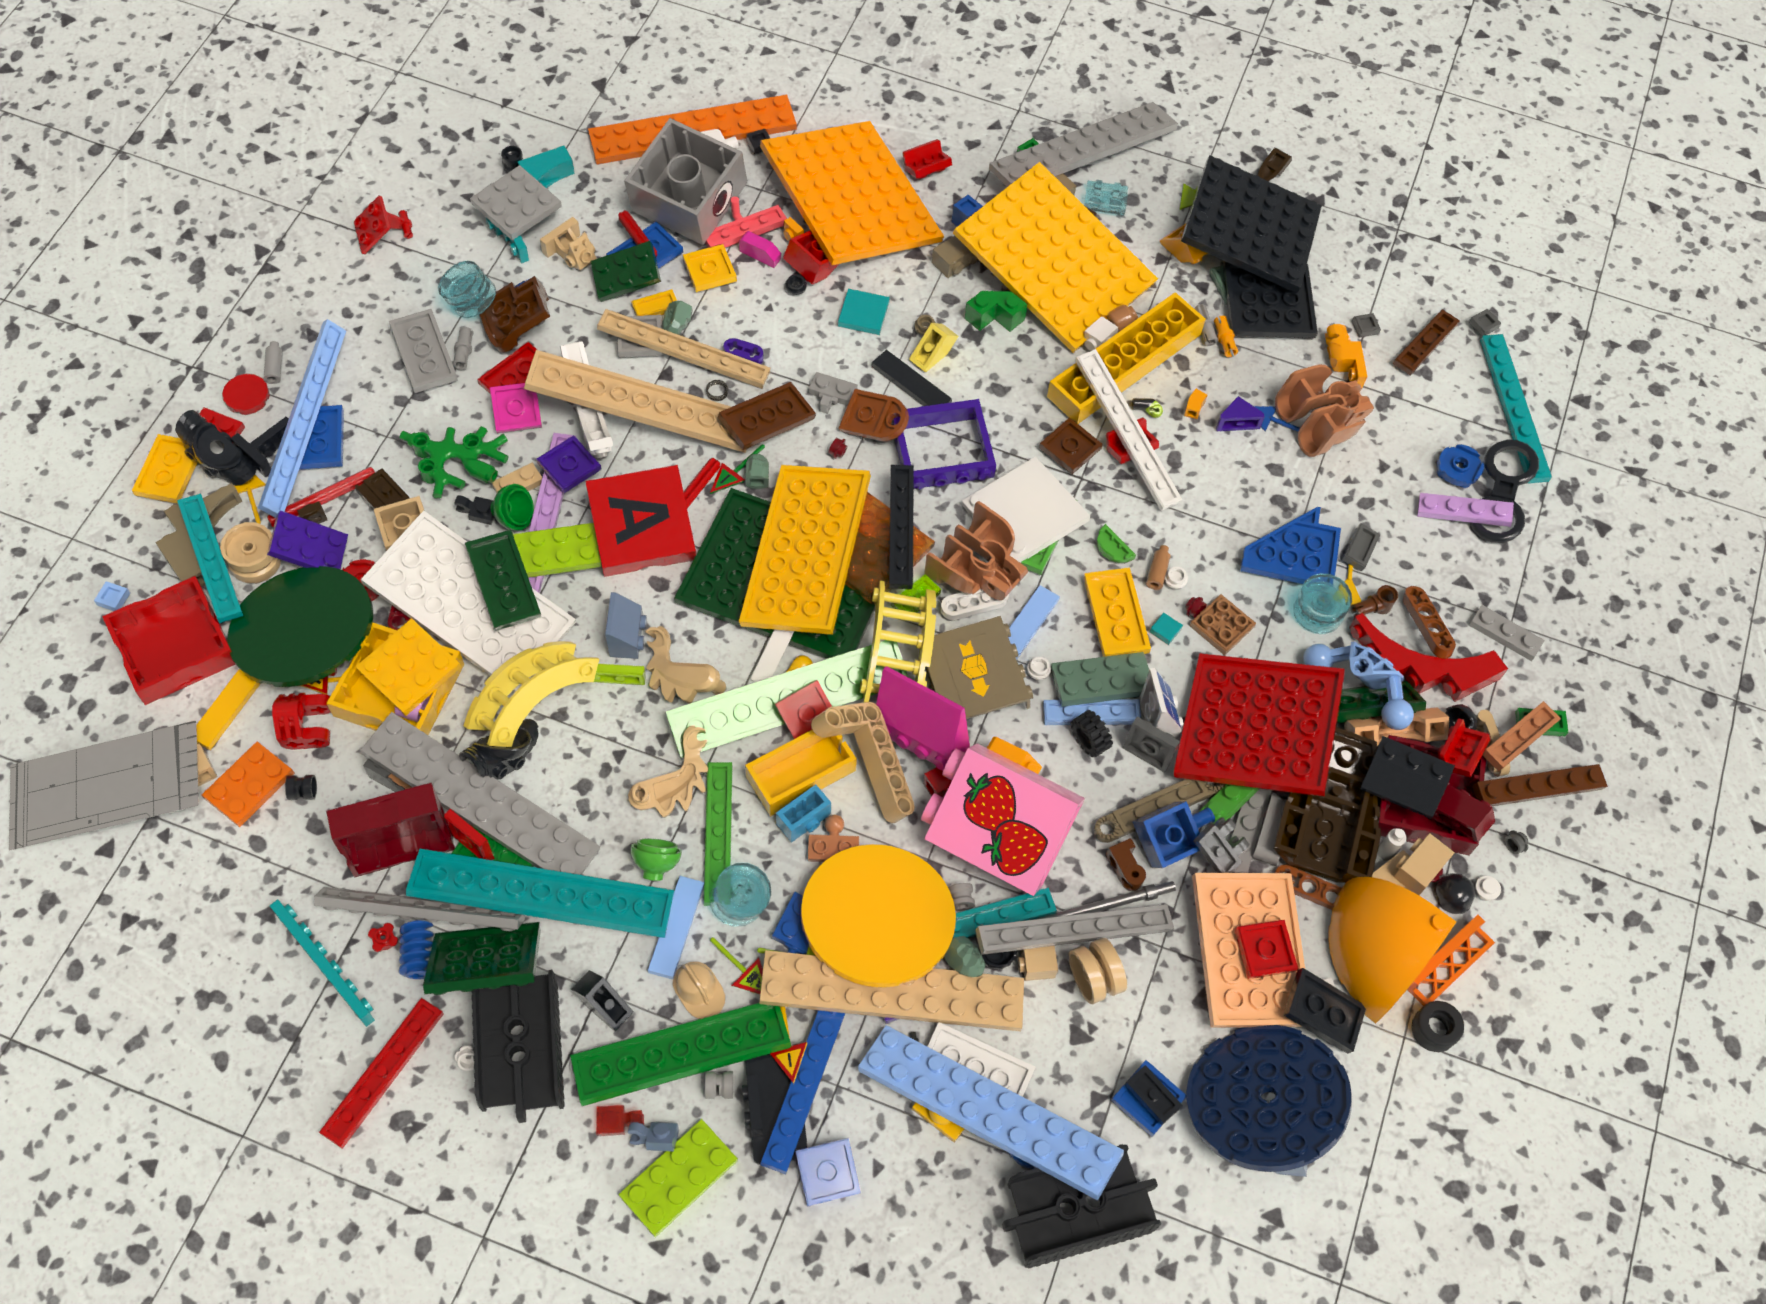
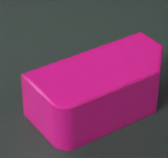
(760, 249)

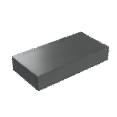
(1361, 547)

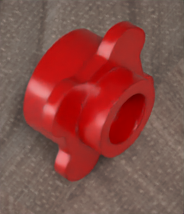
(385, 944)

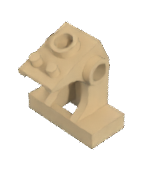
(573, 249)

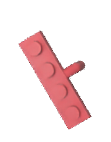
(756, 223)

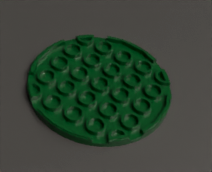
(300, 626)

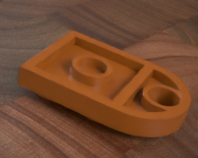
(872, 415)

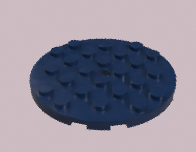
(1292, 1128)

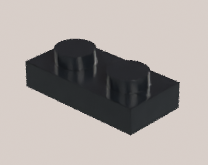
(1153, 1095)

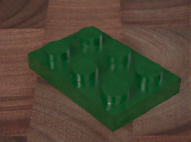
(625, 271)

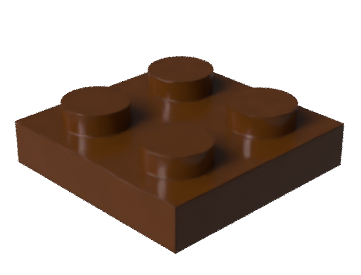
(1070, 446)

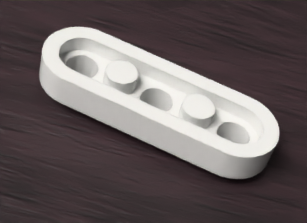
(962, 604)

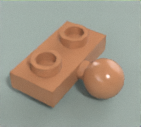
(825, 846)

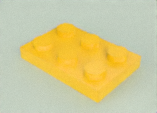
(165, 471)

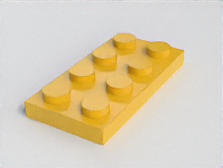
(1116, 612)

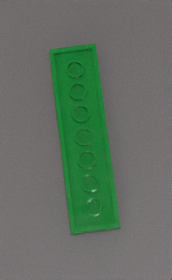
(679, 1052)

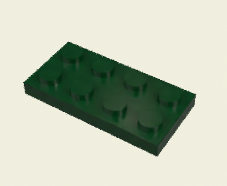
(502, 580)
(1367, 703)

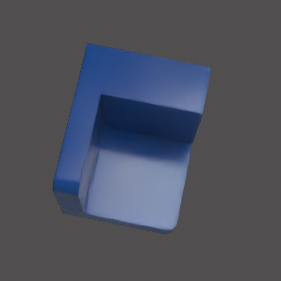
(964, 209)

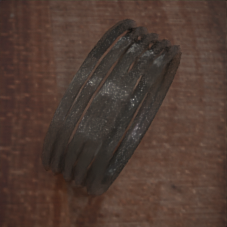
(716, 382)

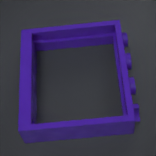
(944, 414)

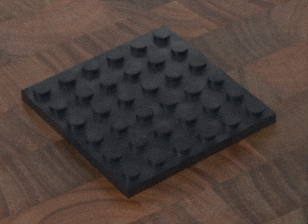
(1252, 224)

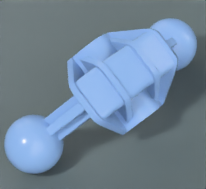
(1373, 672)

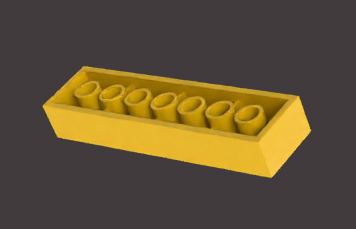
(1130, 354)

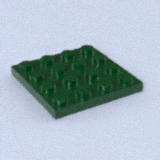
(482, 959)

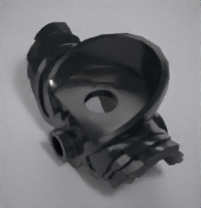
(197, 437)
(501, 761)

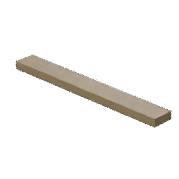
(683, 348)

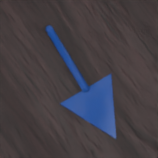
(1268, 413)

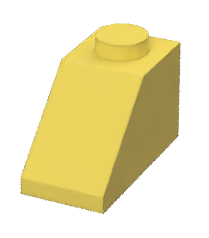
(933, 346)

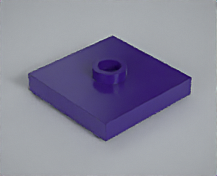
(569, 464)

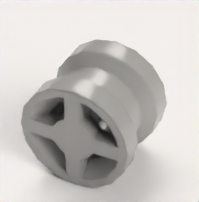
(962, 896)

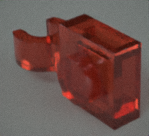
(613, 1120)

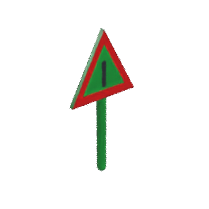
(727, 477)

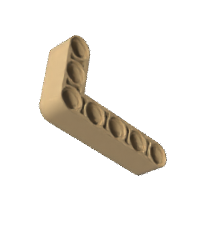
(876, 750)

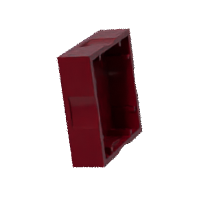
(1419, 826)
(390, 829)

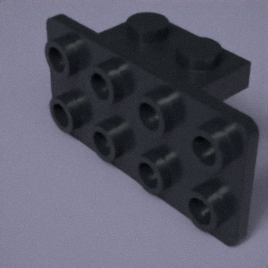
(766, 1093)

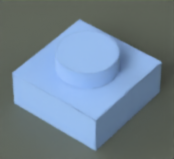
(111, 596)

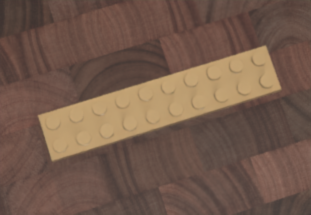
(628, 398)
(936, 997)

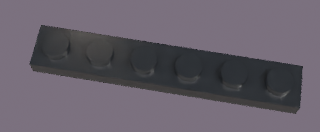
(901, 527)

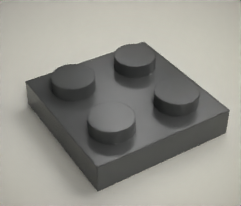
(1151, 744)

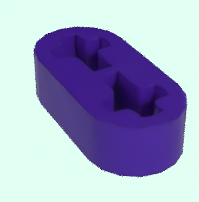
(744, 349)

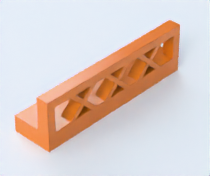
(1447, 951)

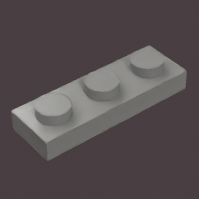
(1506, 633)

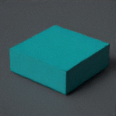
(1166, 628)

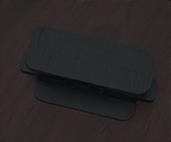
(537, 1077)
(1051, 1235)

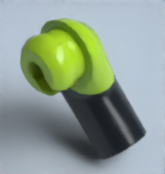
(1150, 405)

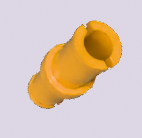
(1225, 336)

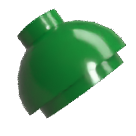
(513, 507)

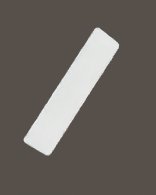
(772, 655)

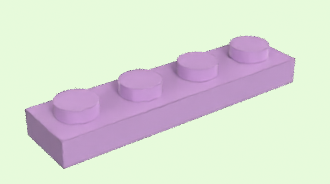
(1465, 509)

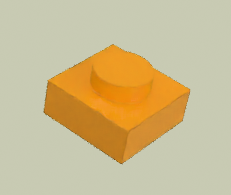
(791, 229)

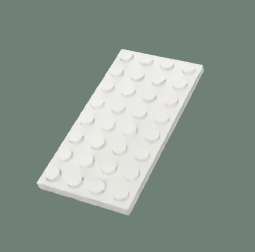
(435, 585)

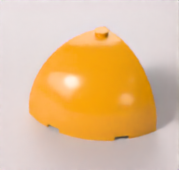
(1382, 940)

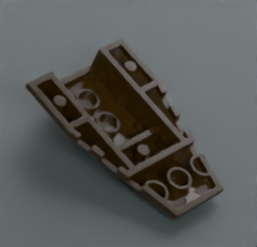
(1339, 831)

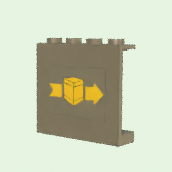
(978, 668)

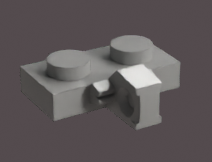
(831, 391)

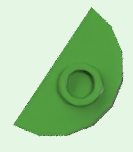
(1113, 547)

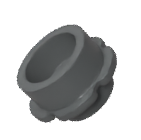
(1516, 842)

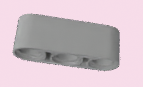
(1265, 843)

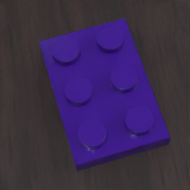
(306, 542)

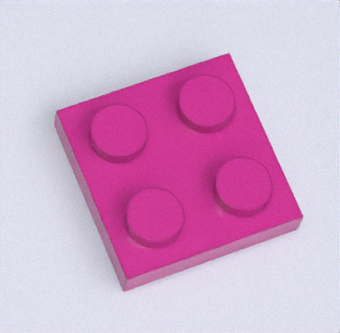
(515, 408)

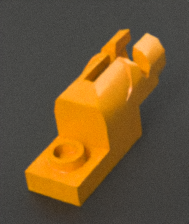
(1345, 354)

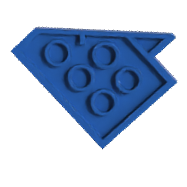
(1295, 550)

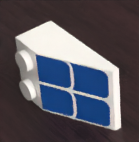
(1160, 705)

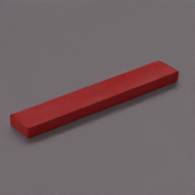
(381, 1073)

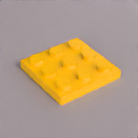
(408, 667)

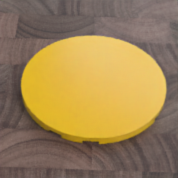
(878, 915)

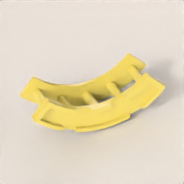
(923, 641)
(554, 669)

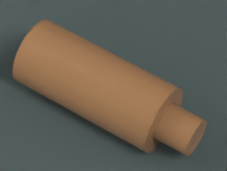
(1158, 568)

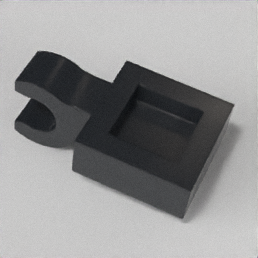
(478, 510)

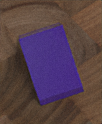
(1240, 416)

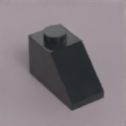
(602, 1000)

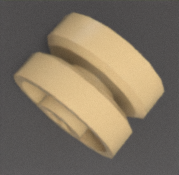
(246, 552)
(1097, 970)

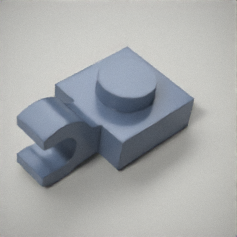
(657, 1137)

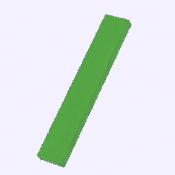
(717, 823)

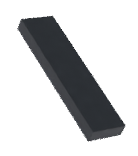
(909, 380)

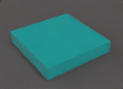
(863, 311)

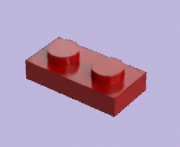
(222, 422)

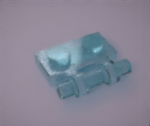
(1106, 197)

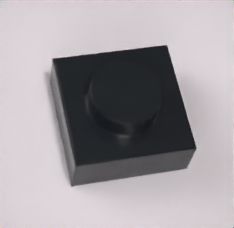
(754, 140)

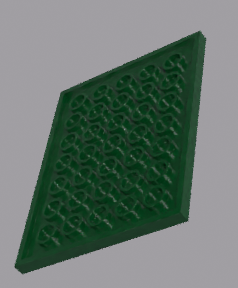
(723, 570)

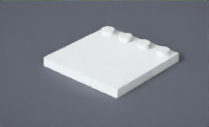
(1033, 506)

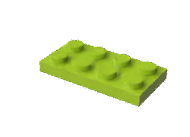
(558, 549)
(678, 1178)

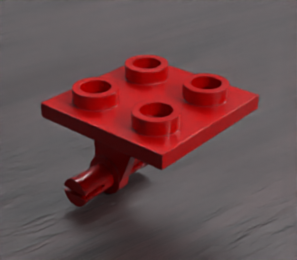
(376, 222)

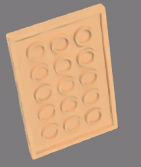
(1221, 906)

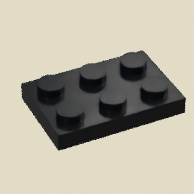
(1325, 1010)

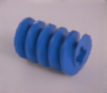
(414, 948)

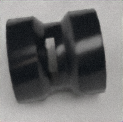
(510, 157)
(300, 787)

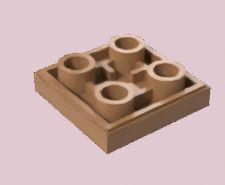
(1222, 624)

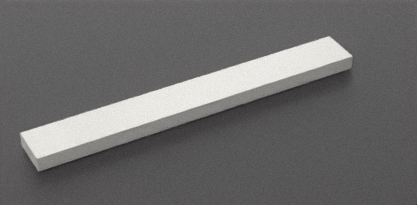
(1128, 430)

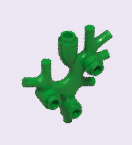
(473, 447)

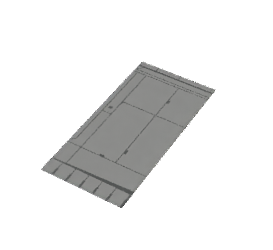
(103, 785)

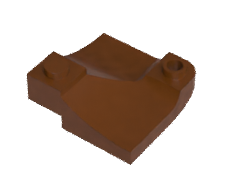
(514, 313)

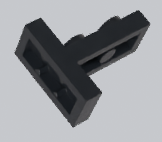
(262, 446)

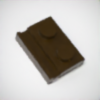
(380, 490)

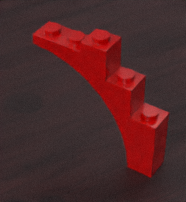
(1423, 671)

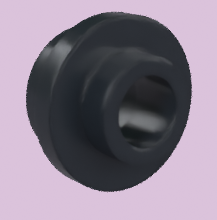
(796, 284)

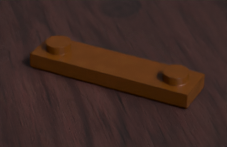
(1426, 342)

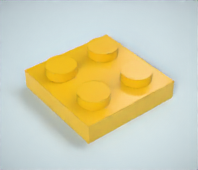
(709, 268)

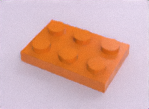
(247, 784)

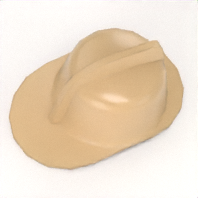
(699, 990)

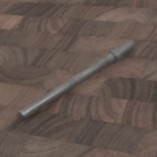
(1148, 892)

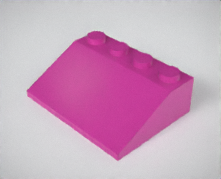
(921, 718)

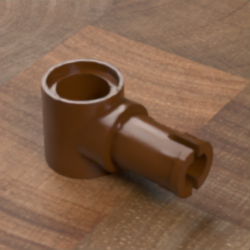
(1376, 603)

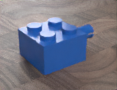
(1170, 832)

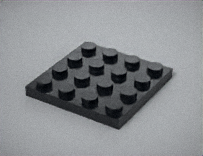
(1268, 309)

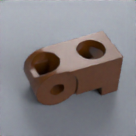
(1125, 866)

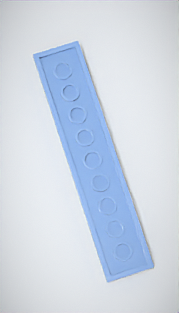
(992, 1112)

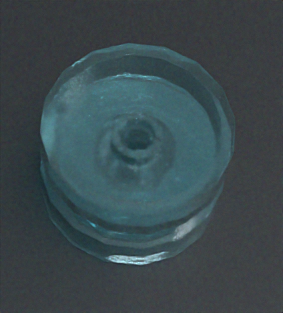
(467, 289)
(1322, 603)
(747, 881)

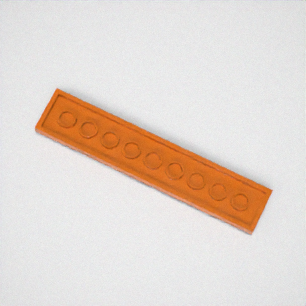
(633, 138)

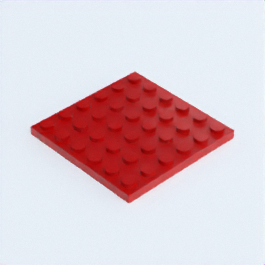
(1260, 724)

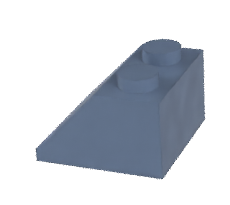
(624, 627)

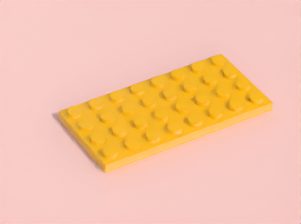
(805, 549)

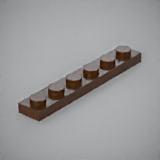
(1540, 785)

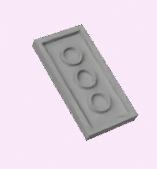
(423, 350)

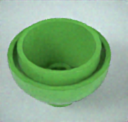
(655, 857)

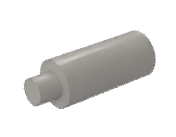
(273, 363)

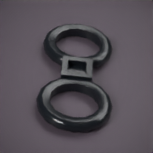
(1506, 488)

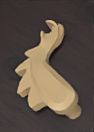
(679, 678)
(676, 786)

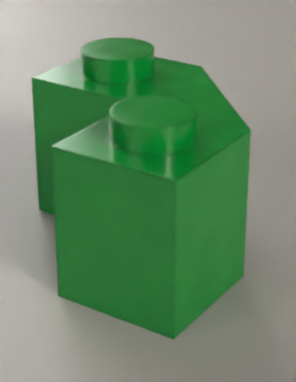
(995, 305)

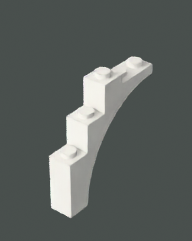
(591, 421)

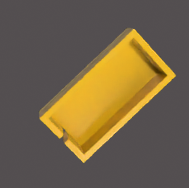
(797, 767)

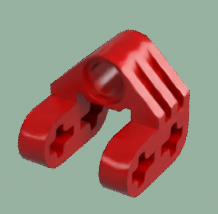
(288, 720)

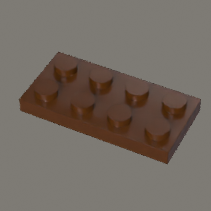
(766, 415)

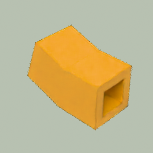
(1195, 403)

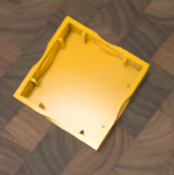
(366, 706)

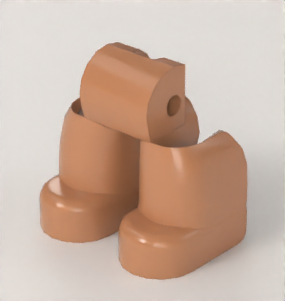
(1327, 424)
(991, 539)

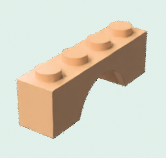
(1426, 726)

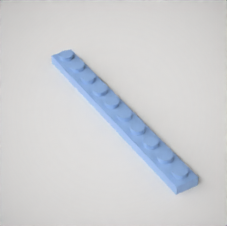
(302, 419)

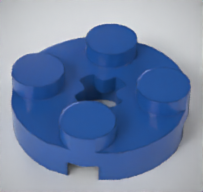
(1460, 476)

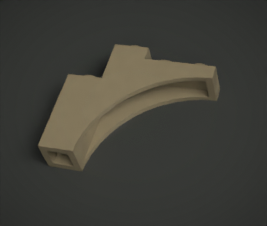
(178, 547)

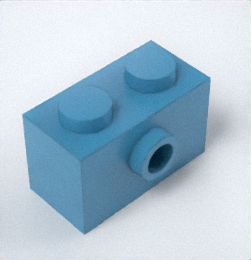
(803, 813)

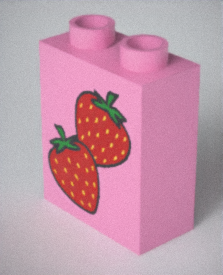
(1001, 817)

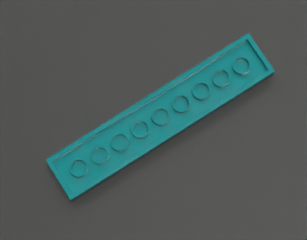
(540, 893)

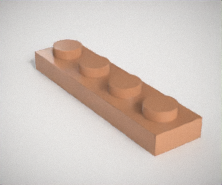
(1521, 736)

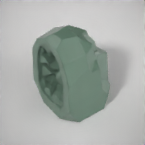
(677, 316)
(757, 472)
(965, 957)

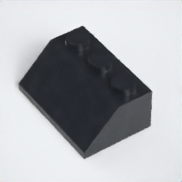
(1407, 777)

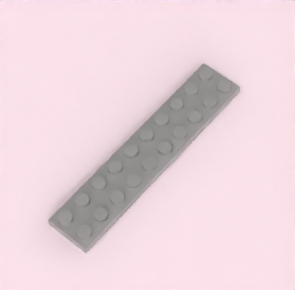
(1087, 143)
(479, 800)

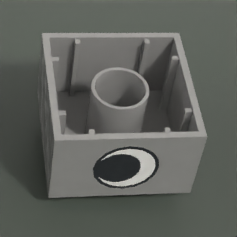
(686, 181)

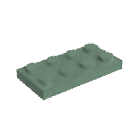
(1100, 678)

